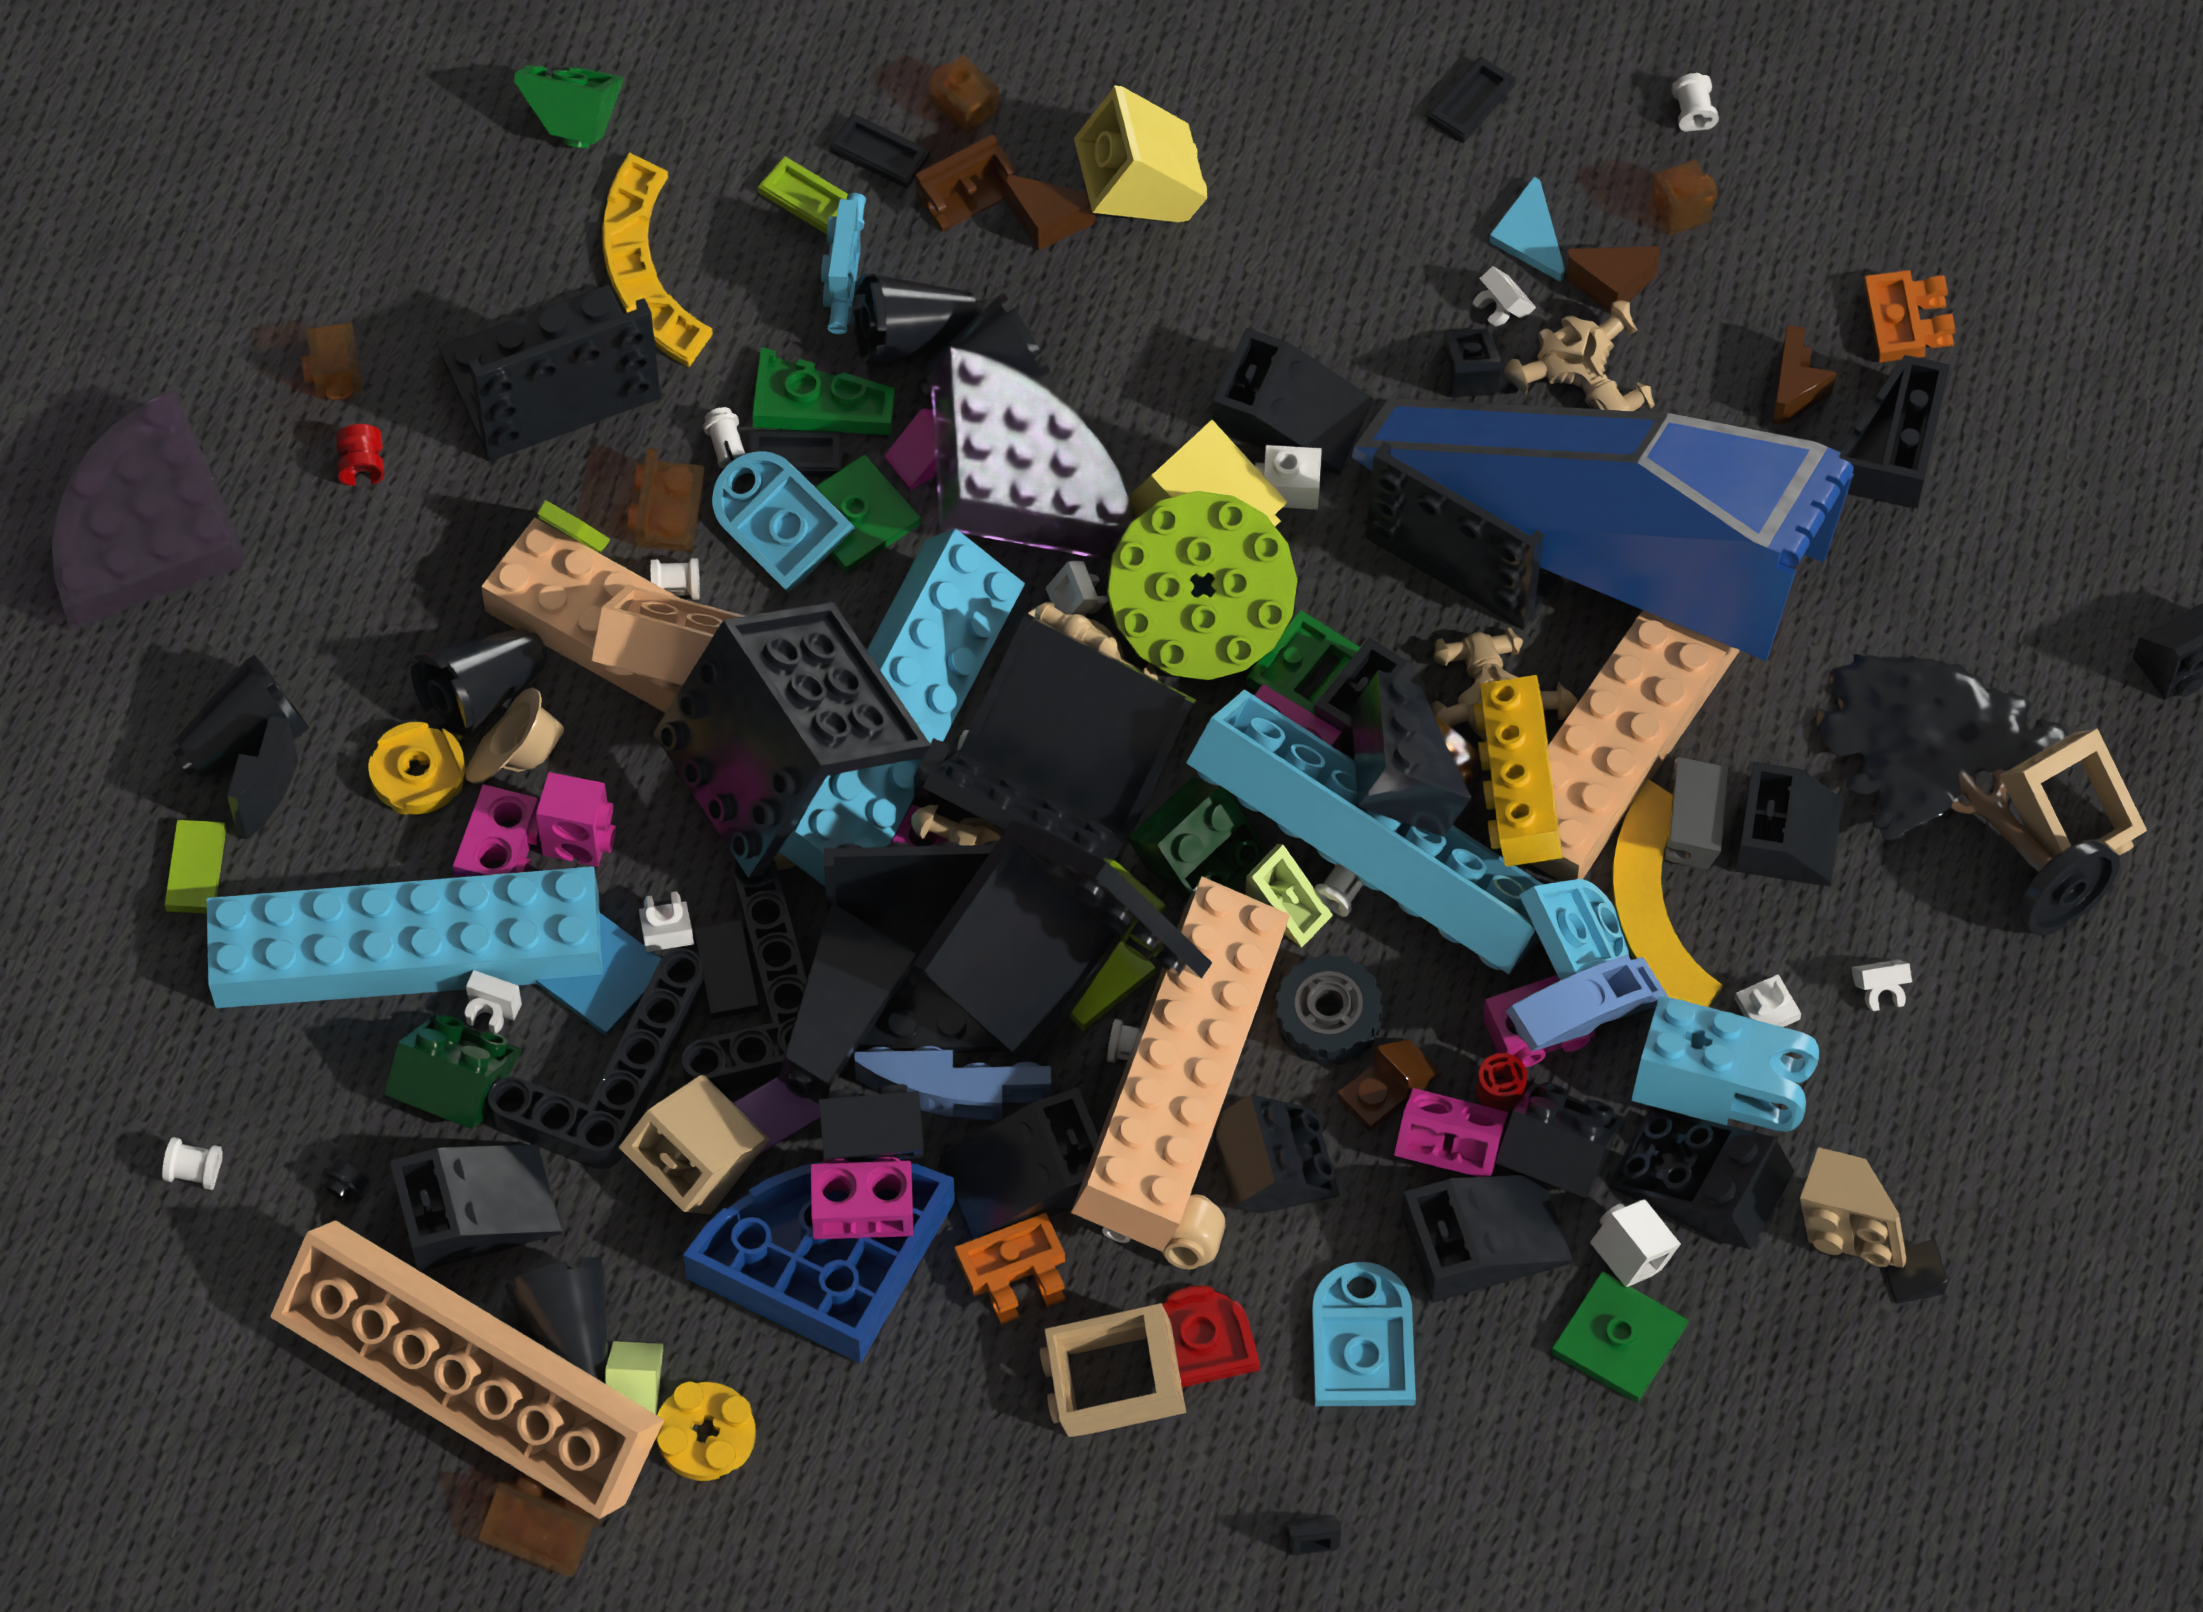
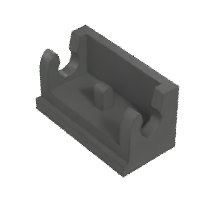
(1696, 813)

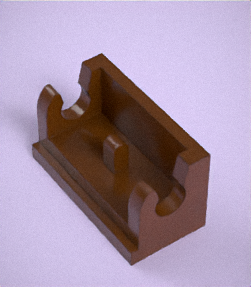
(964, 183)

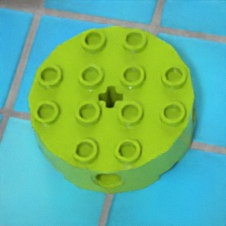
(1198, 537)

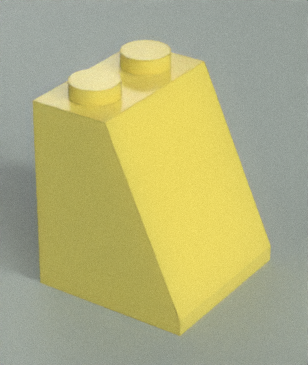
(1139, 160)
(1209, 465)

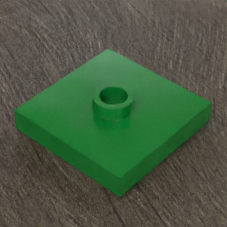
(871, 507)
(1620, 1337)

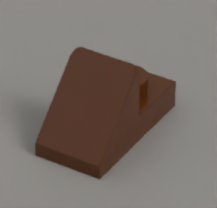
(1797, 383)
(1388, 1082)

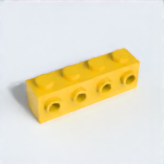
(1519, 771)

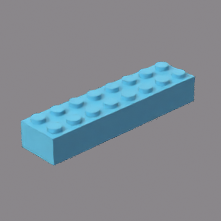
(930, 657)
(1313, 797)
(402, 937)

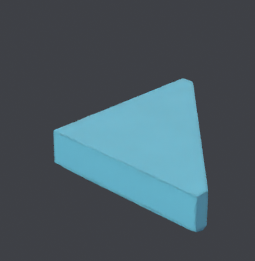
(1529, 232)

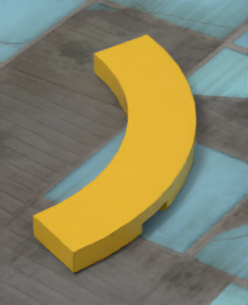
(631, 265)
(1641, 902)

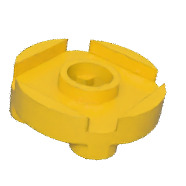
(416, 793)
(718, 1455)

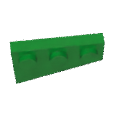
(811, 400)

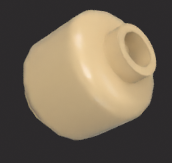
(1197, 1235)

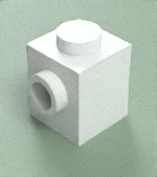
(1293, 474)
(1634, 1242)

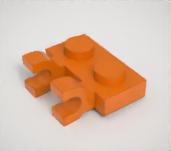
(1895, 314)
(1011, 1255)

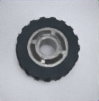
(1333, 982)

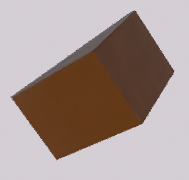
(1048, 210)
(1612, 272)

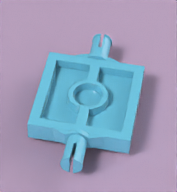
(841, 264)

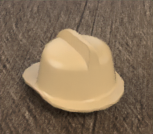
(517, 740)

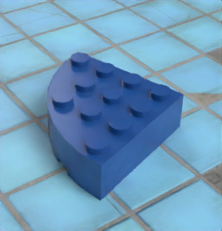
(820, 1288)

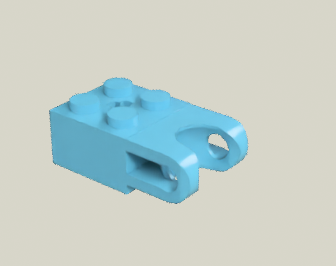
(1724, 1066)

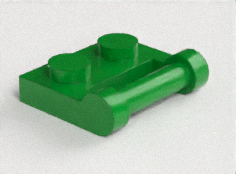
(1298, 656)

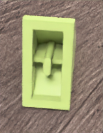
(1285, 887)
(636, 1372)

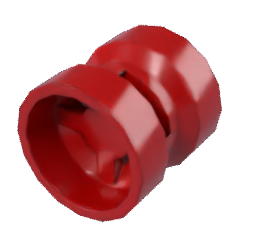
(360, 452)
(1500, 1092)

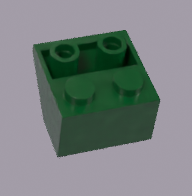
(1197, 837)
(450, 1069)

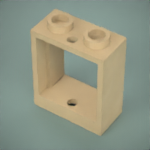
(2035, 809)
(1106, 1331)

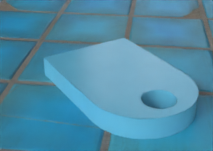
(780, 519)
(1575, 925)
(1363, 1343)

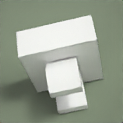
(1505, 294)
(1075, 591)
(666, 924)
(1880, 977)
(491, 996)
(1768, 1003)

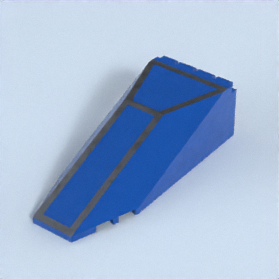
(1638, 503)

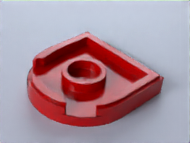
(1210, 1335)

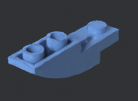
(1585, 1001)
(964, 1092)

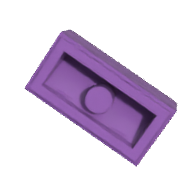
(778, 1111)

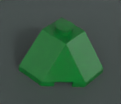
(571, 101)

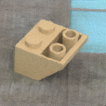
(694, 1145)
(1851, 1211)

